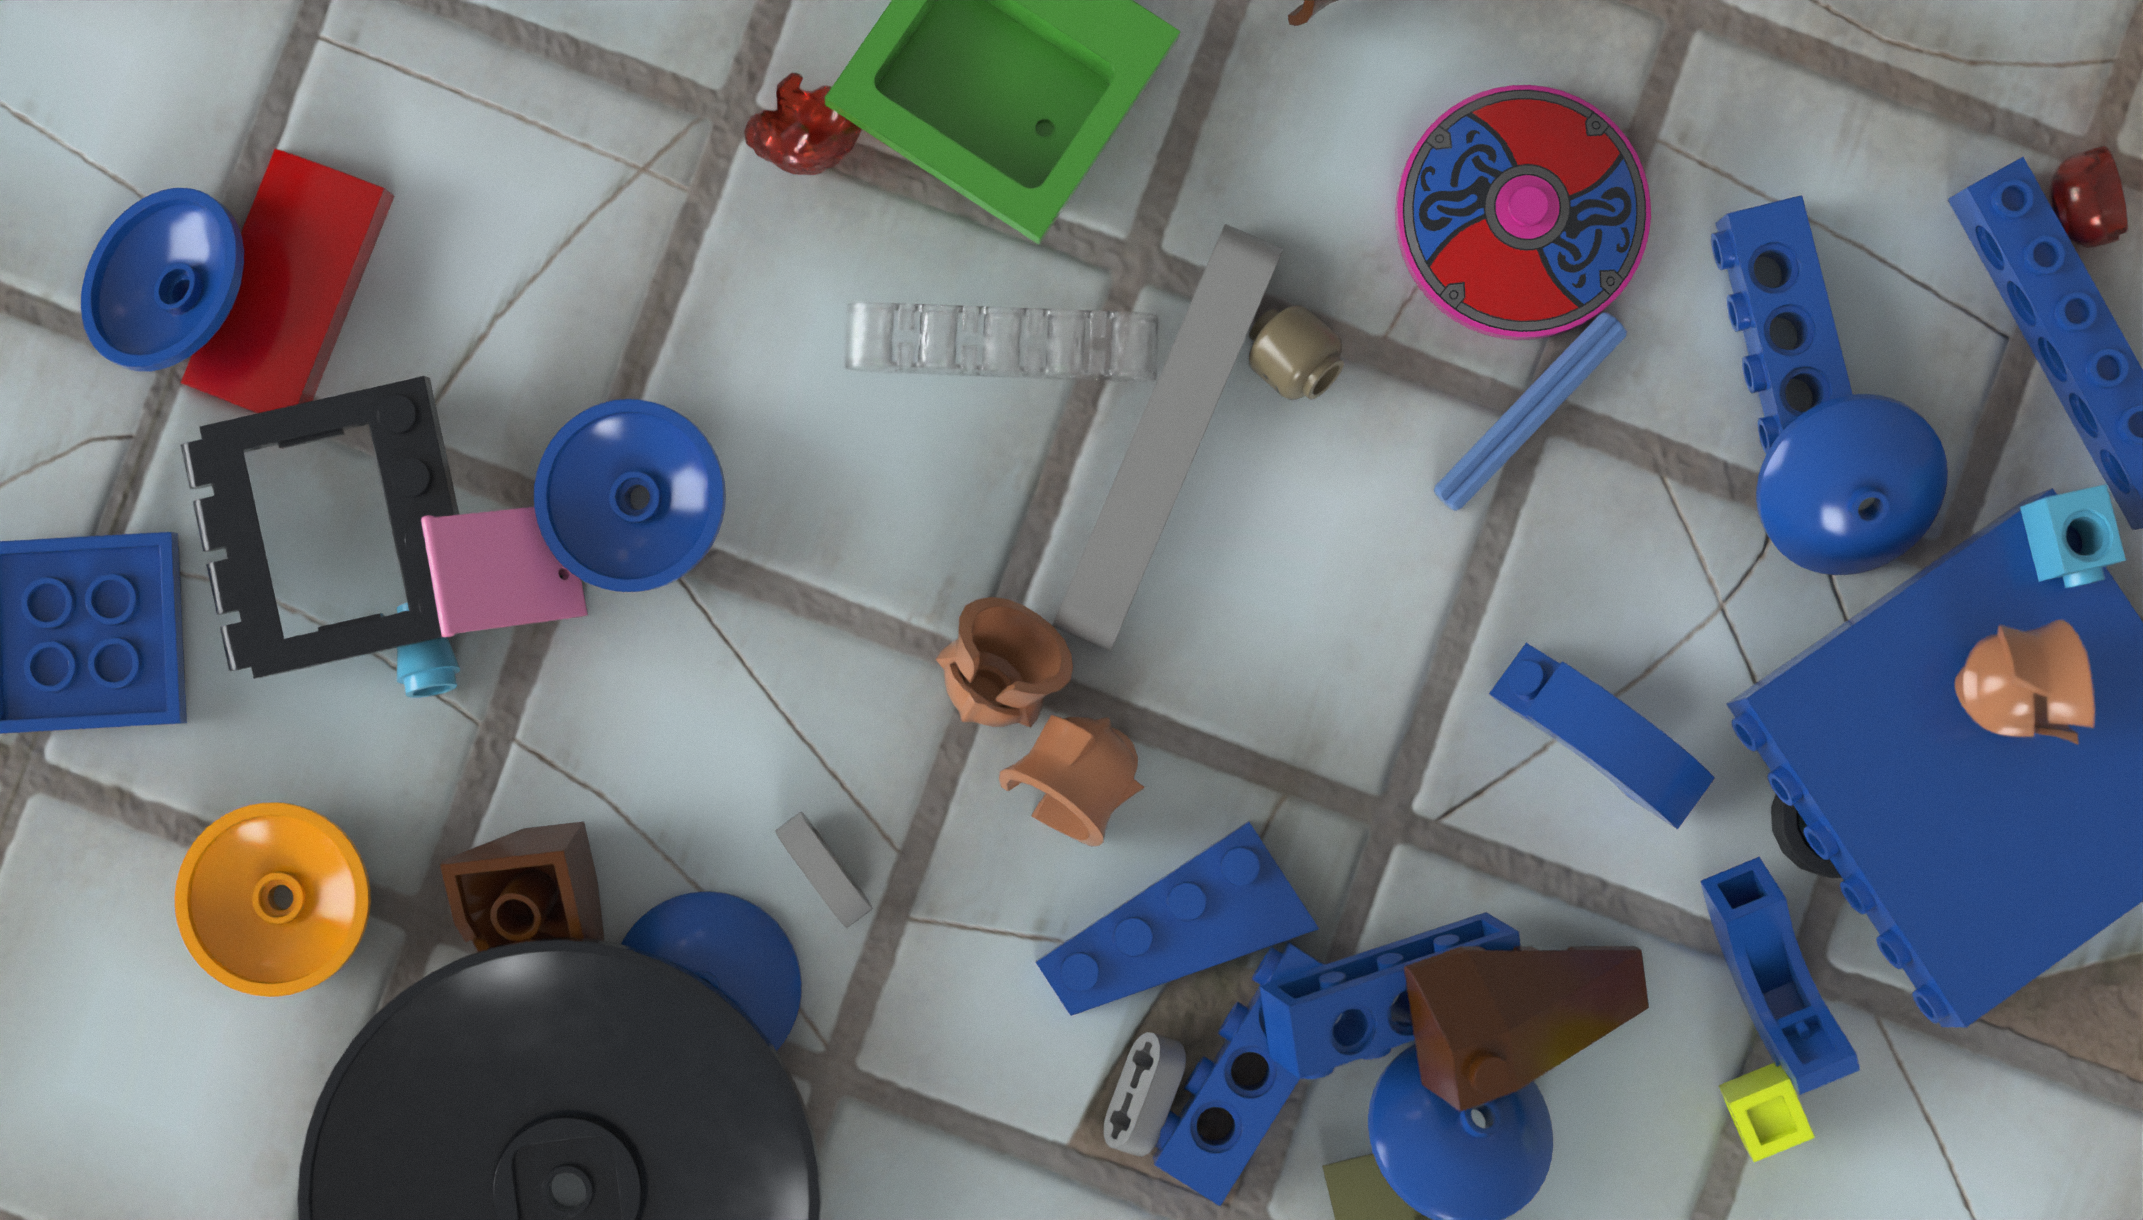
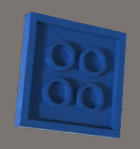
(91, 633)

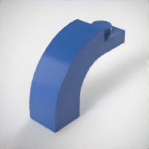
(1604, 734)
(1772, 977)

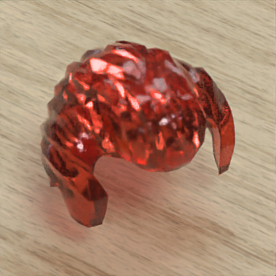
(802, 132)

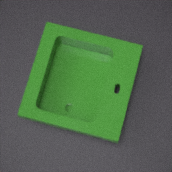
(1003, 93)

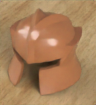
(1003, 663)
(2029, 682)
(1083, 771)

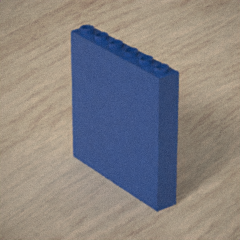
(1956, 840)

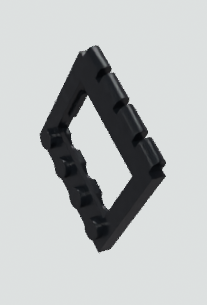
(414, 485)

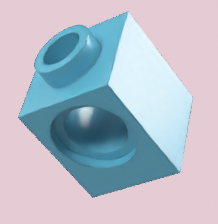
(2093, 518)

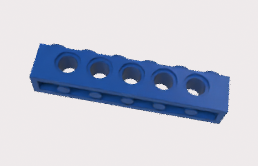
(2062, 322)

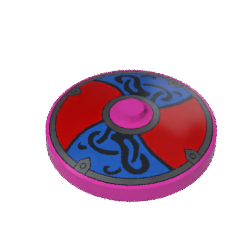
(1522, 212)

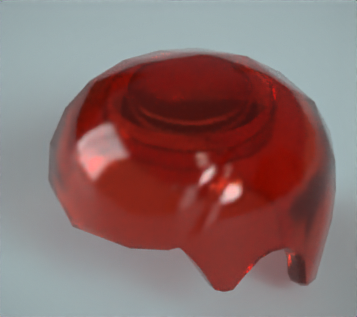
(2089, 198)

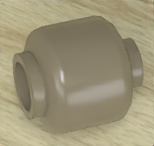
(1295, 352)

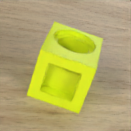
(1766, 1111)

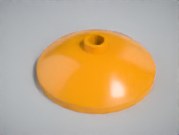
(230, 908)

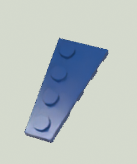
(1189, 920)

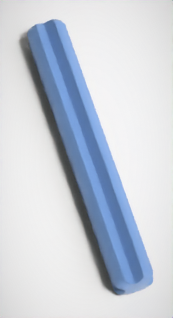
(1530, 411)

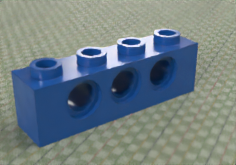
(1784, 235)
(1362, 987)
(1216, 1164)

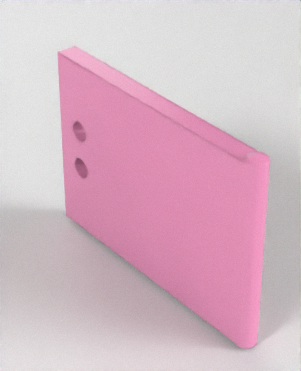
(497, 572)

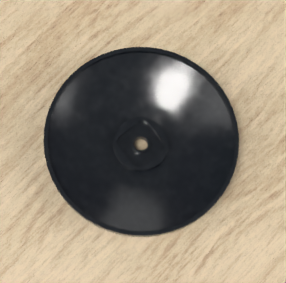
(554, 1066)

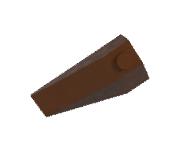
(525, 887)
(1511, 1015)

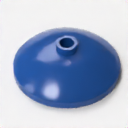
(162, 279)
(1834, 462)
(588, 486)
(733, 949)
(1445, 1160)

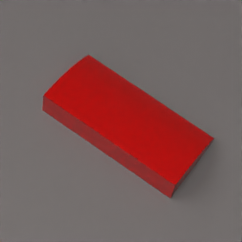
(299, 277)

